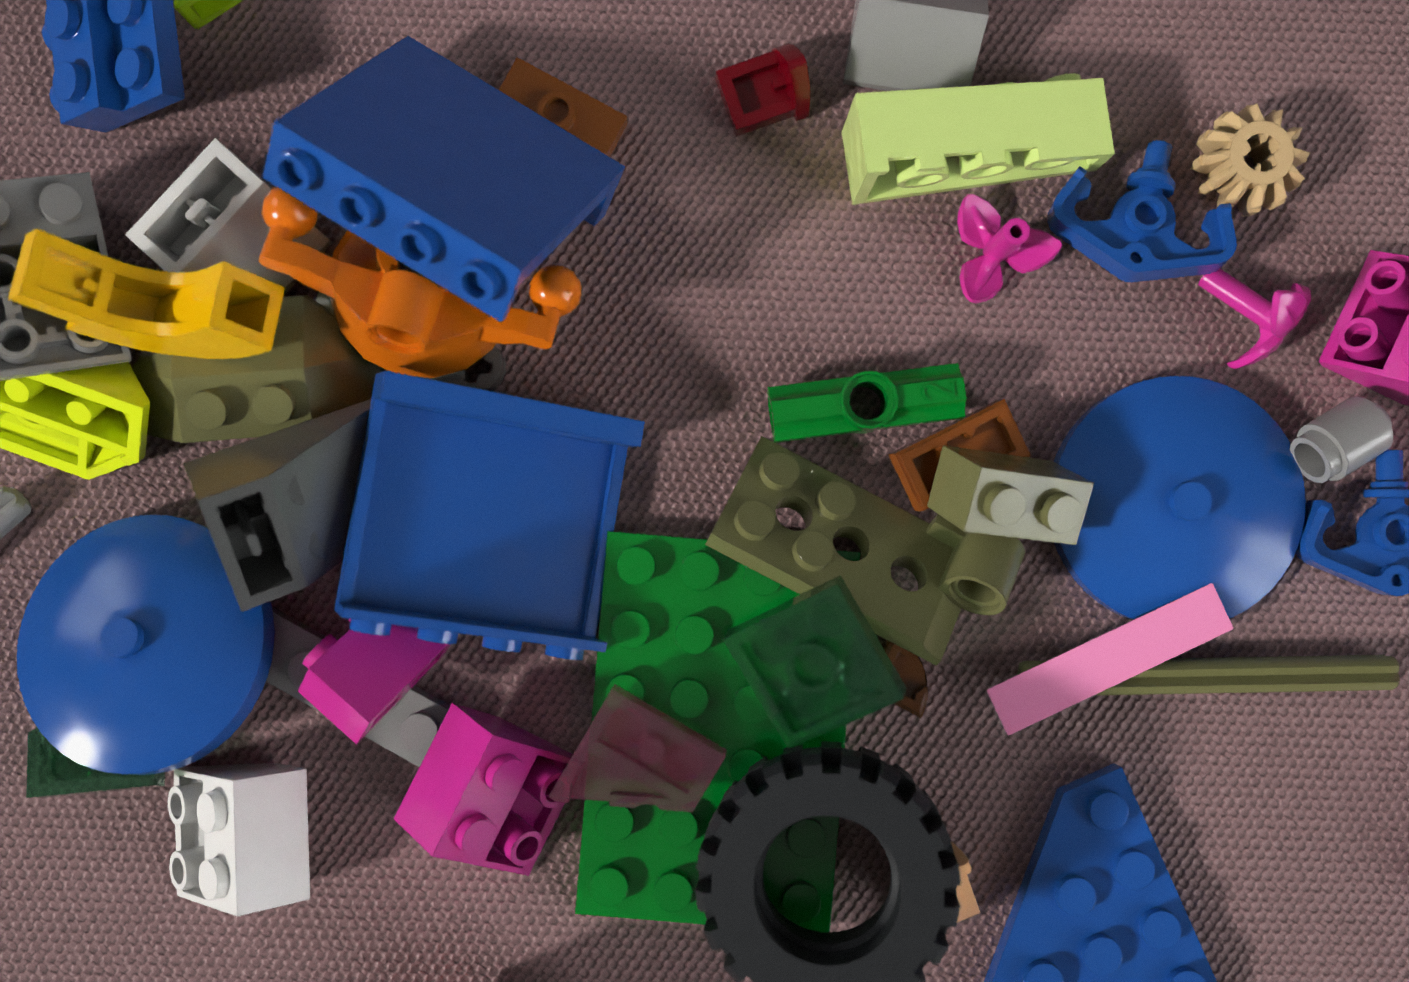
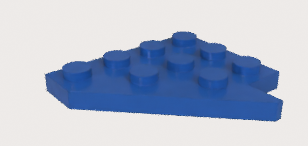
(1097, 897)

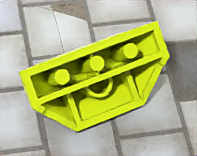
(76, 419)

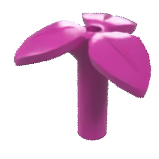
(1014, 243)
(1273, 318)

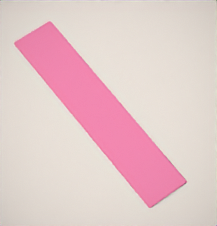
(1110, 659)

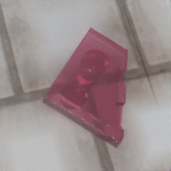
(639, 758)

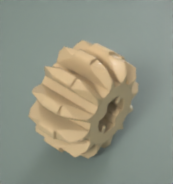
(1269, 148)

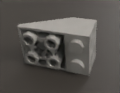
(29, 338)

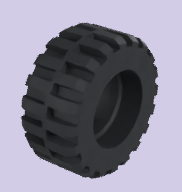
(839, 784)

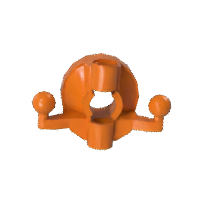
(398, 314)

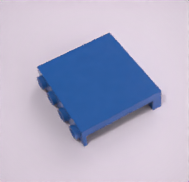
(441, 172)
(482, 517)

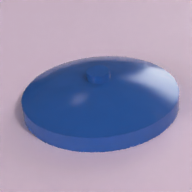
(1182, 496)
(141, 648)

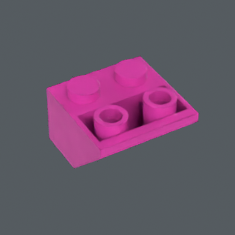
(1373, 329)
(484, 793)

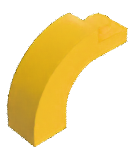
(186, 314)

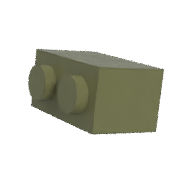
(1009, 495)

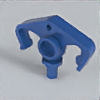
(1140, 234)
(1382, 534)

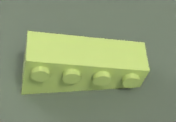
(974, 136)

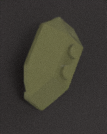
(248, 397)

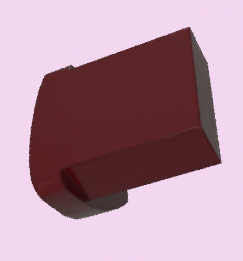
(766, 89)

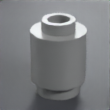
(1342, 440)

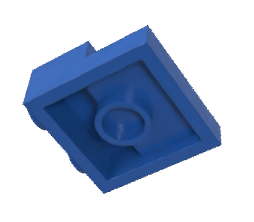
(112, 60)

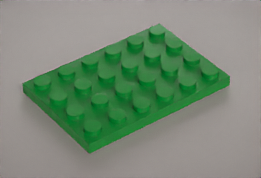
(664, 632)

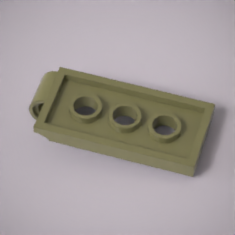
(949, 564)

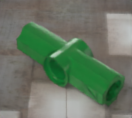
(905, 398)

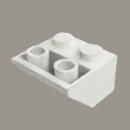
(213, 218)
(240, 836)

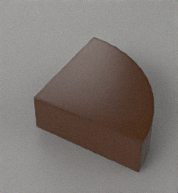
(914, 677)

